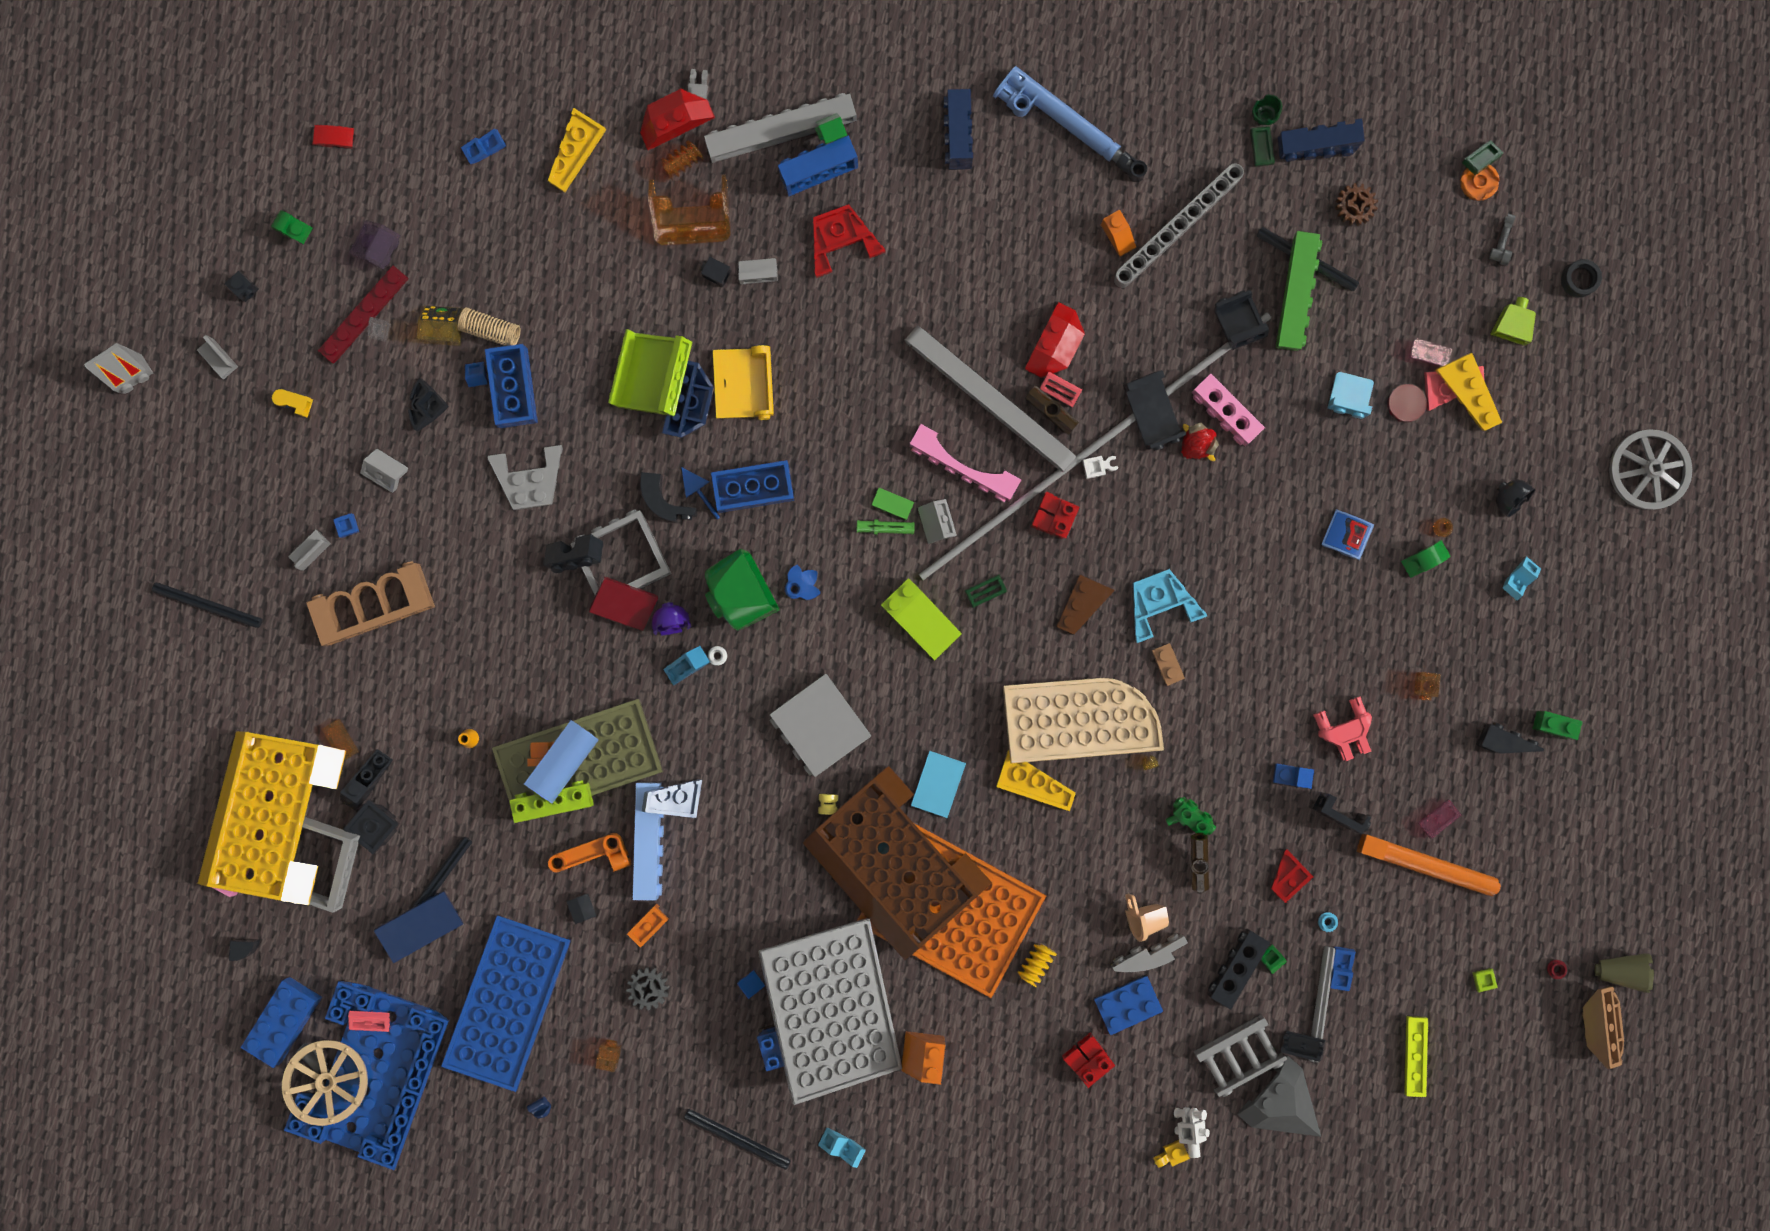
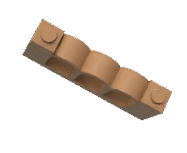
(326, 621)

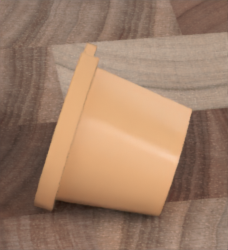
(1146, 919)

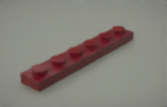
(360, 316)

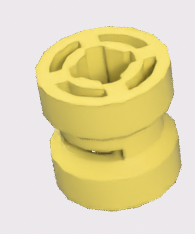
(828, 809)

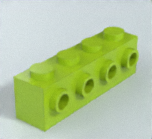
(535, 806)

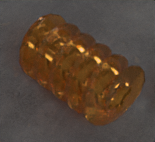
(681, 159)

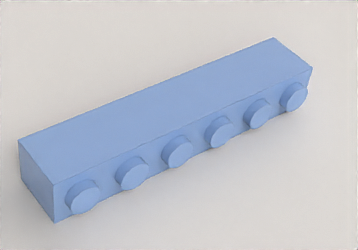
(647, 848)

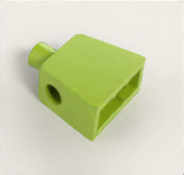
(1516, 323)

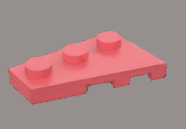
(1437, 391)

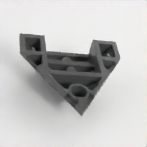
(1283, 1104)

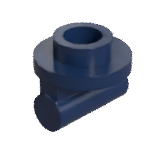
(540, 1108)

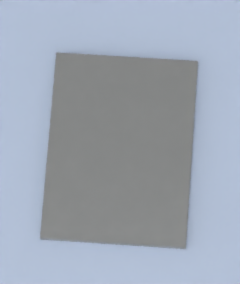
(830, 1010)

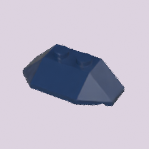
(692, 403)

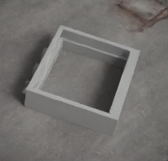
(616, 524)
(344, 866)

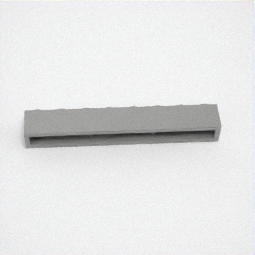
(777, 128)

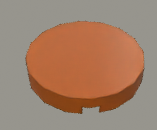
(1475, 186)

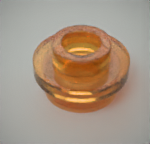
(1448, 524)

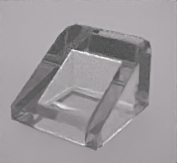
(378, 329)

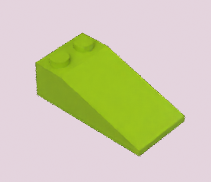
(921, 619)

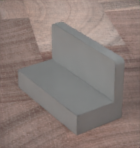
(758, 271)
(217, 357)
(383, 470)
(937, 521)
(309, 550)

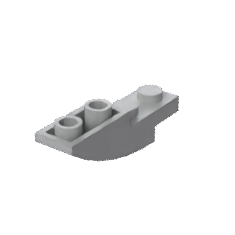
(1143, 960)

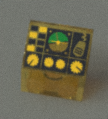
(439, 326)

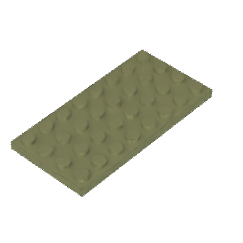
(618, 758)

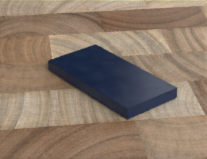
(418, 926)

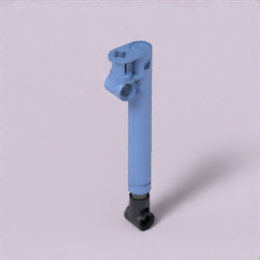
(1023, 89)

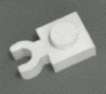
(1096, 466)

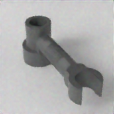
(1500, 254)

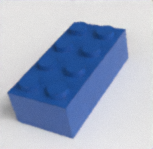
(818, 165)
(511, 386)
(752, 486)
(281, 1022)

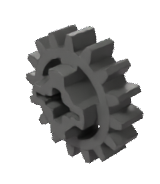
(655, 990)

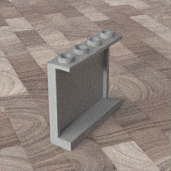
(819, 725)

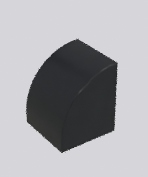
(242, 948)

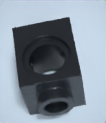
(715, 271)

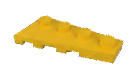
(1470, 388)
(1034, 784)

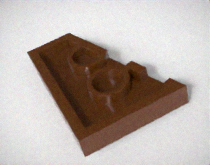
(1082, 604)

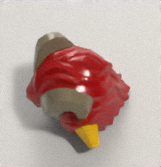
(1199, 442)

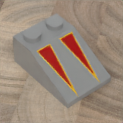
(120, 368)

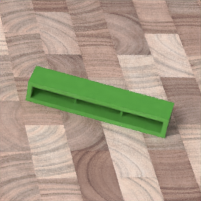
(1298, 291)

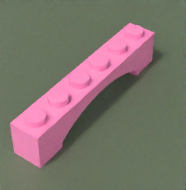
(1000, 484)

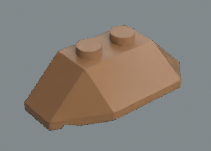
(1604, 1027)

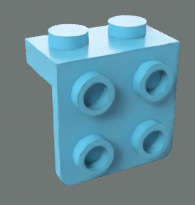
(1351, 395)

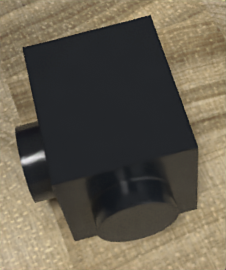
(242, 286)

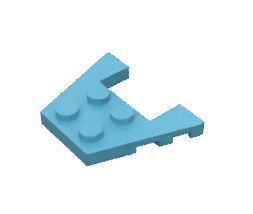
(1158, 595)

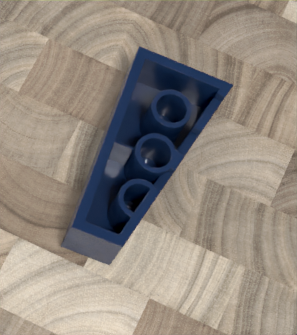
(959, 129)
(1321, 141)

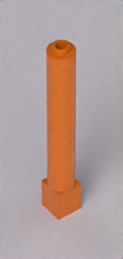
(1428, 865)

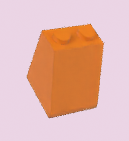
(923, 1056)

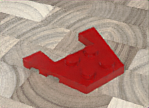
(837, 230)

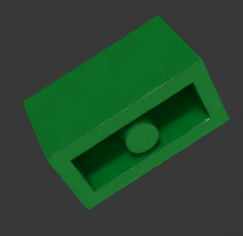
(830, 128)
(1557, 725)

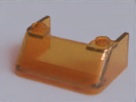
(690, 224)

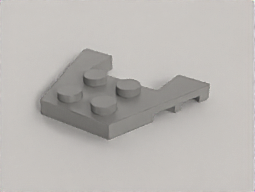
(529, 487)

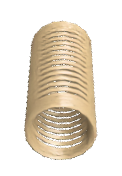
(467, 319)

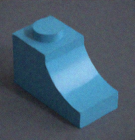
(686, 665)

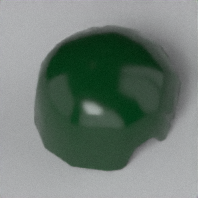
(1267, 110)

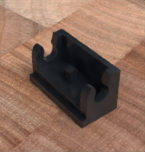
(1303, 1046)

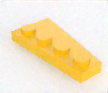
(578, 143)

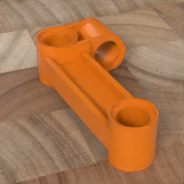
(592, 850)

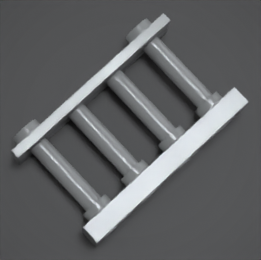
(1224, 1044)

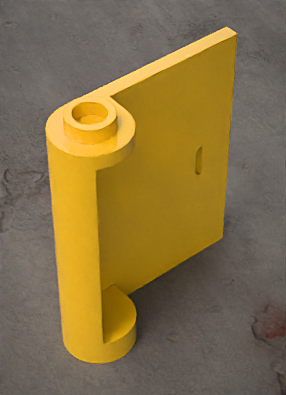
(747, 383)

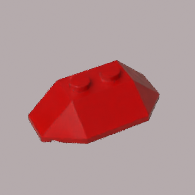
(673, 117)
(1057, 342)

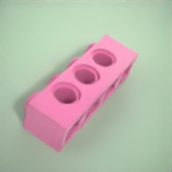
(1252, 426)

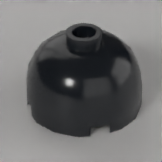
(1513, 495)

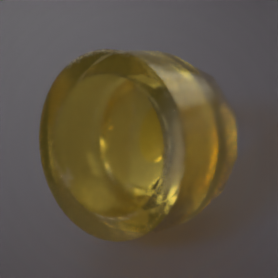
(1150, 764)

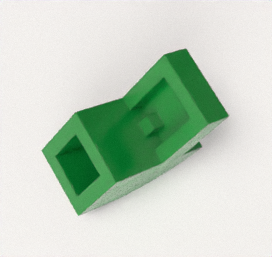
(291, 227)
(1426, 559)

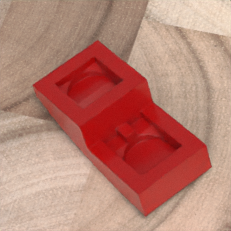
(333, 136)

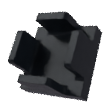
(374, 825)

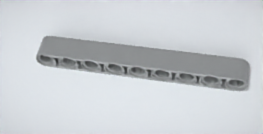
(1183, 218)

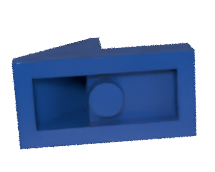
(1293, 776)

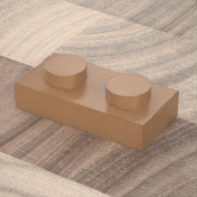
(1168, 664)

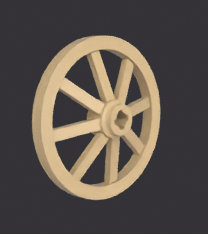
(319, 1084)

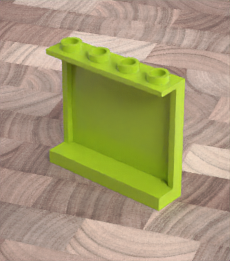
(650, 373)

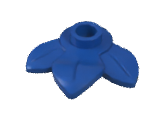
(804, 582)

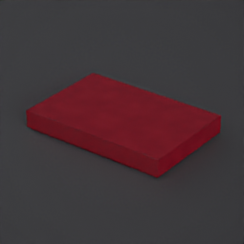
(623, 603)

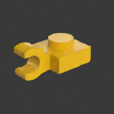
(1174, 1153)

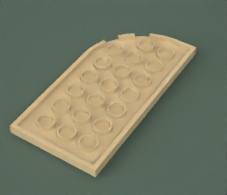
(1079, 720)

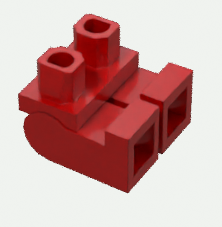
(1062, 518)
(1092, 1069)

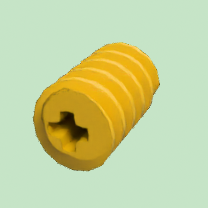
(1036, 964)

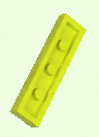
(1416, 1056)

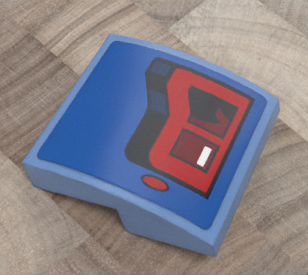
(1347, 534)

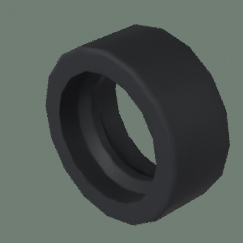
(1591, 267)

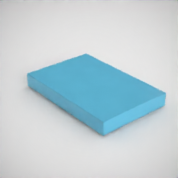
(938, 784)

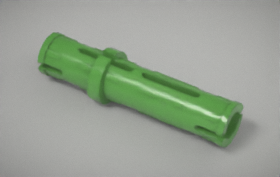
(884, 527)

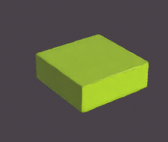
(1485, 980)

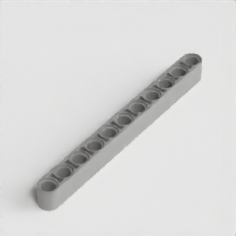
(990, 399)

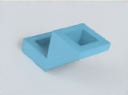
(1521, 577)
(841, 1146)

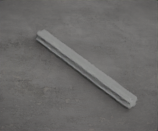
(1323, 993)

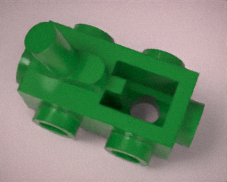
(1188, 814)

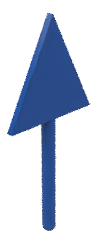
(692, 484)

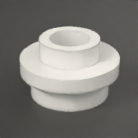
(712, 651)

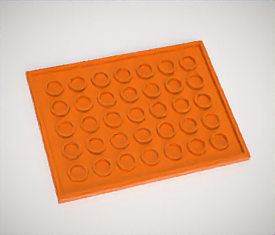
(986, 933)

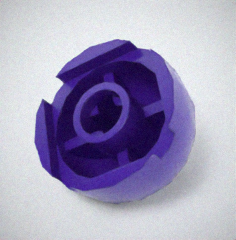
(670, 619)

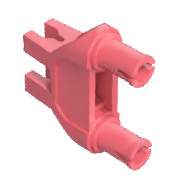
(1348, 731)

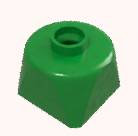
(739, 591)

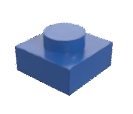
(346, 525)

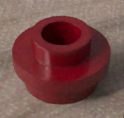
(1562, 969)

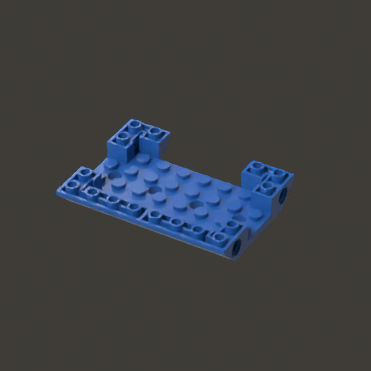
(393, 1080)

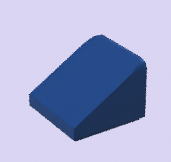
(475, 374)
(750, 984)

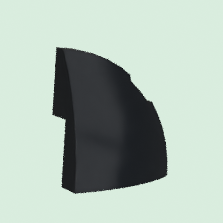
(426, 405)

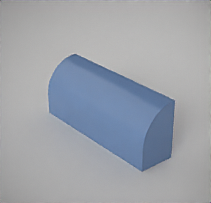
(561, 761)

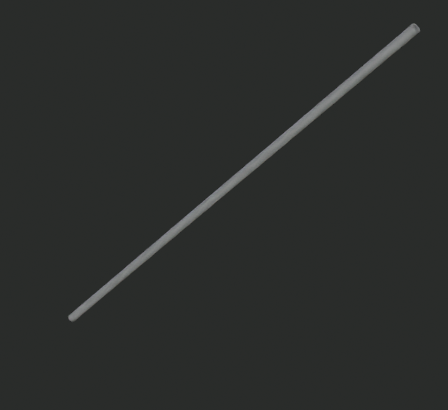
(1080, 457)

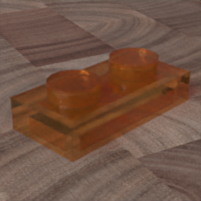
(340, 738)

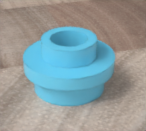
(1332, 926)

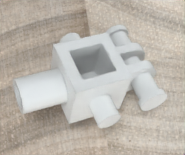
(1191, 1129)

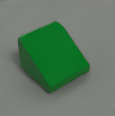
(1273, 959)

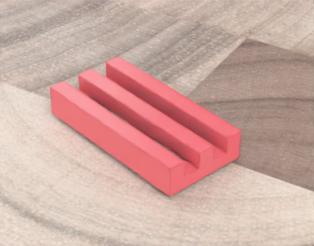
(1077, 390)
(369, 1021)

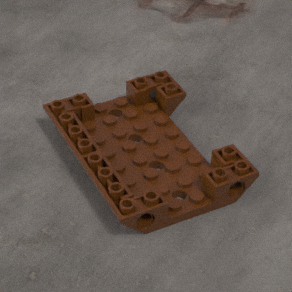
(877, 879)

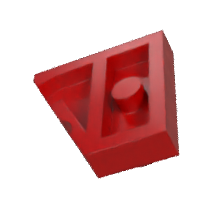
(1289, 877)

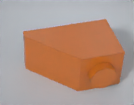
(1119, 233)

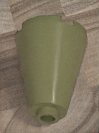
(1627, 971)

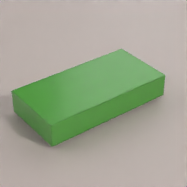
(892, 503)

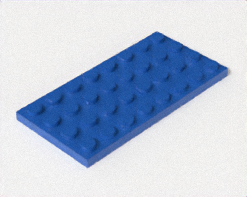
(506, 1003)

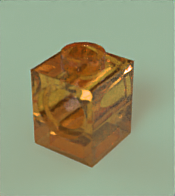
(1434, 681)
(608, 1056)

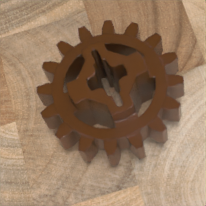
(1361, 197)

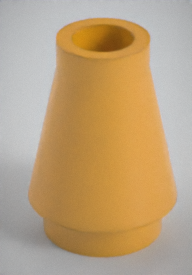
(473, 738)

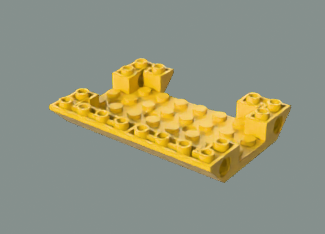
(245, 811)

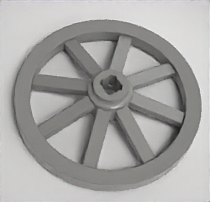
(1647, 469)

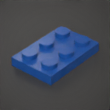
(1128, 1005)

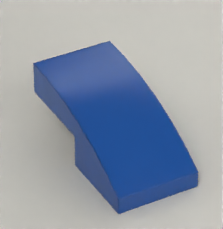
(482, 148)
(1342, 968)

